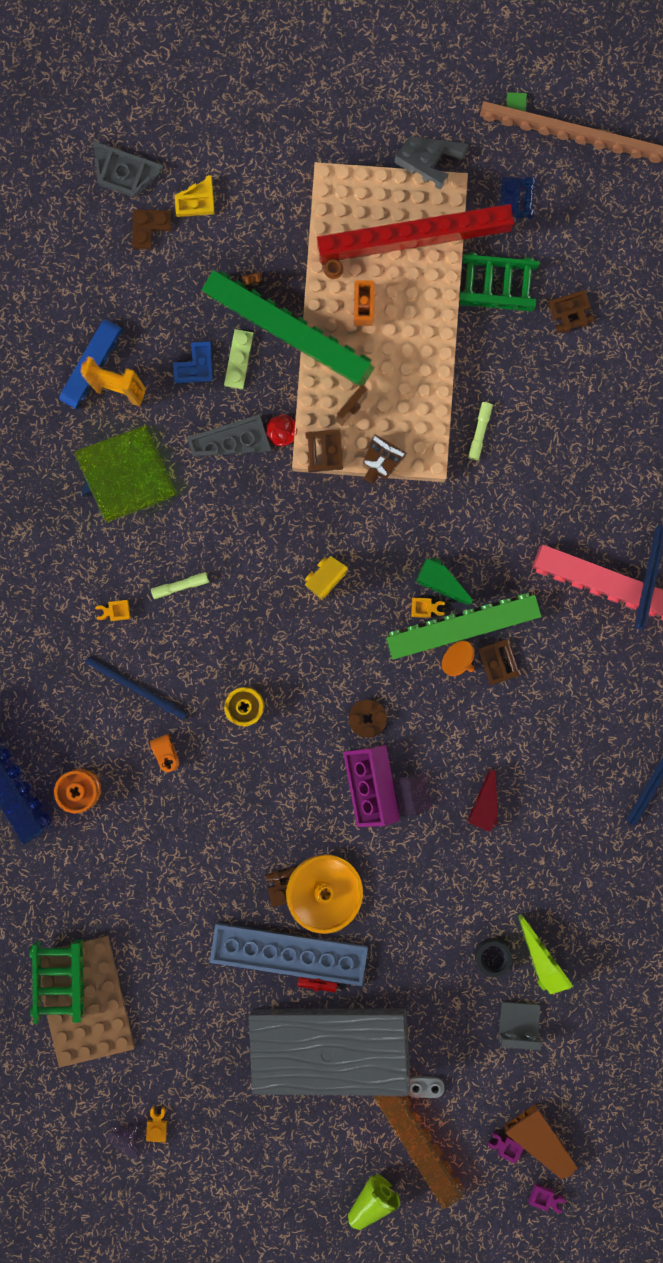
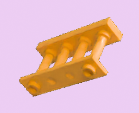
(126, 384)

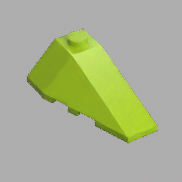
(547, 970)

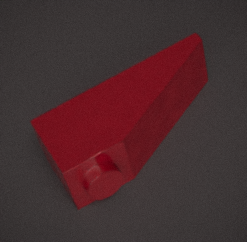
(485, 807)

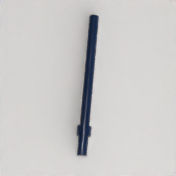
(168, 707)

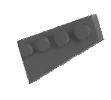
(234, 438)

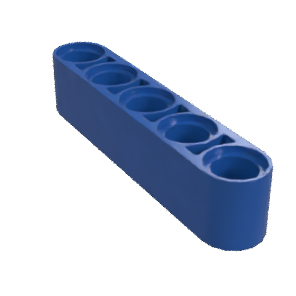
(98, 349)

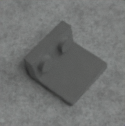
(519, 1025)

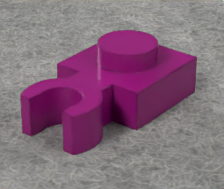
(507, 1148)
(544, 1198)

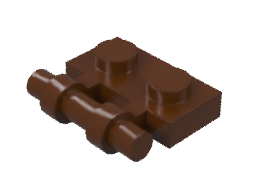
(569, 305)
(278, 892)

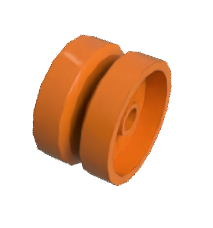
(69, 798)

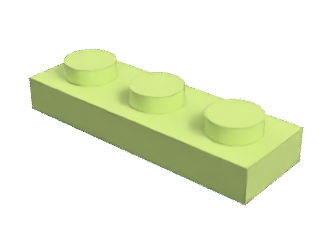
(238, 359)

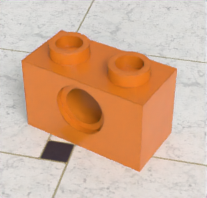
(363, 302)

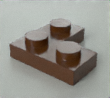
(147, 221)

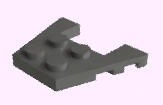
(423, 154)

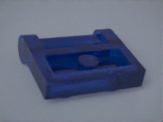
(511, 195)

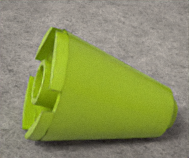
(373, 1203)

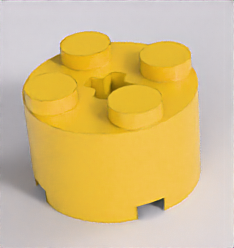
(239, 716)

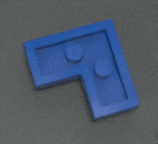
(199, 369)

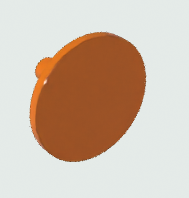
(458, 659)

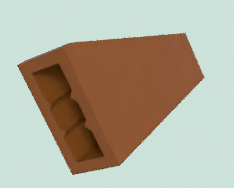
(539, 1139)

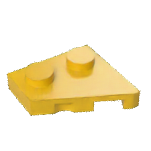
(196, 199)

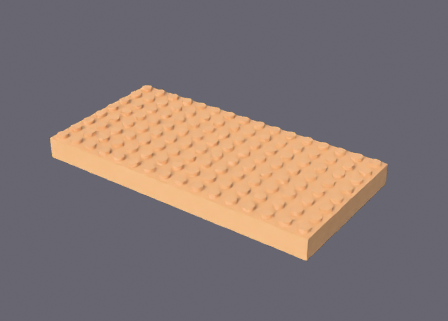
(411, 329)

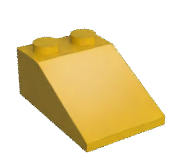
(325, 577)

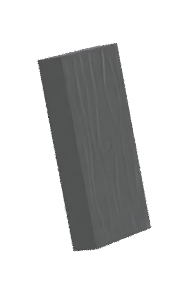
(329, 1052)

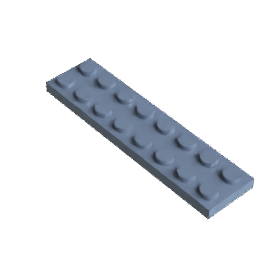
(288, 954)

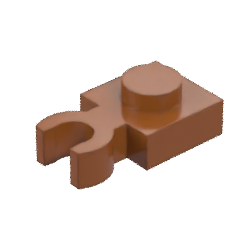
(252, 279)

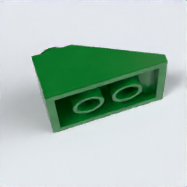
(439, 579)

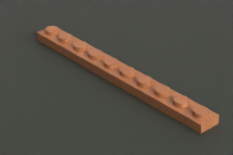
(566, 130)

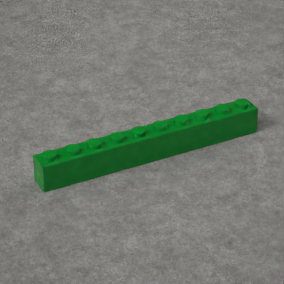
(288, 329)

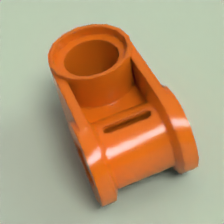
(164, 749)

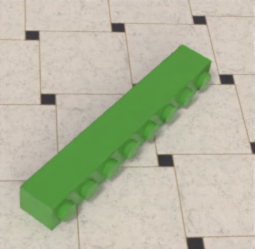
(464, 626)

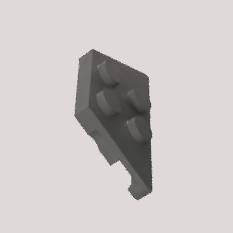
(123, 171)

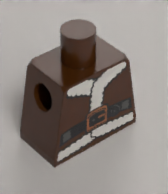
(381, 459)

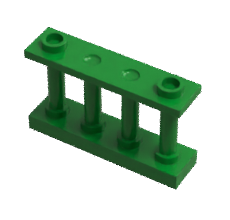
(487, 298)
(75, 990)

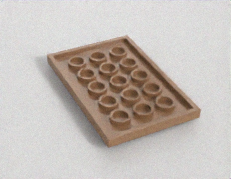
(105, 1021)

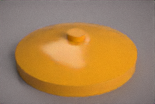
(324, 893)

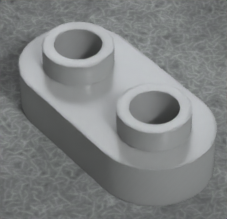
(425, 1084)

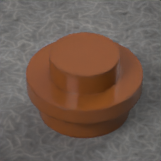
(333, 269)

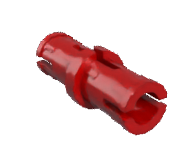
(317, 984)

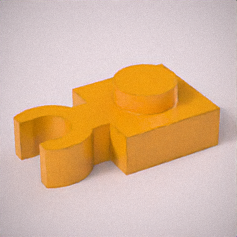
(422, 607)
(117, 611)
(157, 1127)

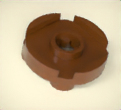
(367, 707)

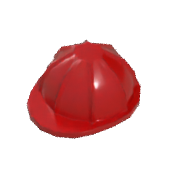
(281, 430)

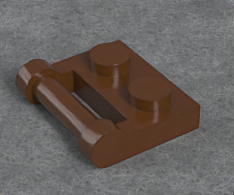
(330, 450)
(493, 662)

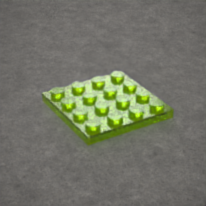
(125, 473)

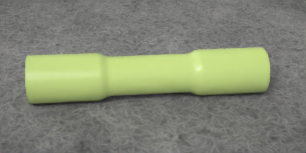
(483, 419)
(167, 589)

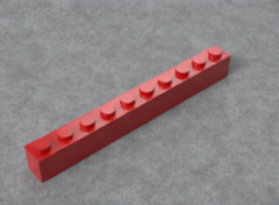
(415, 233)

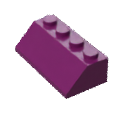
(371, 786)

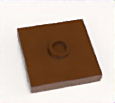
(352, 405)

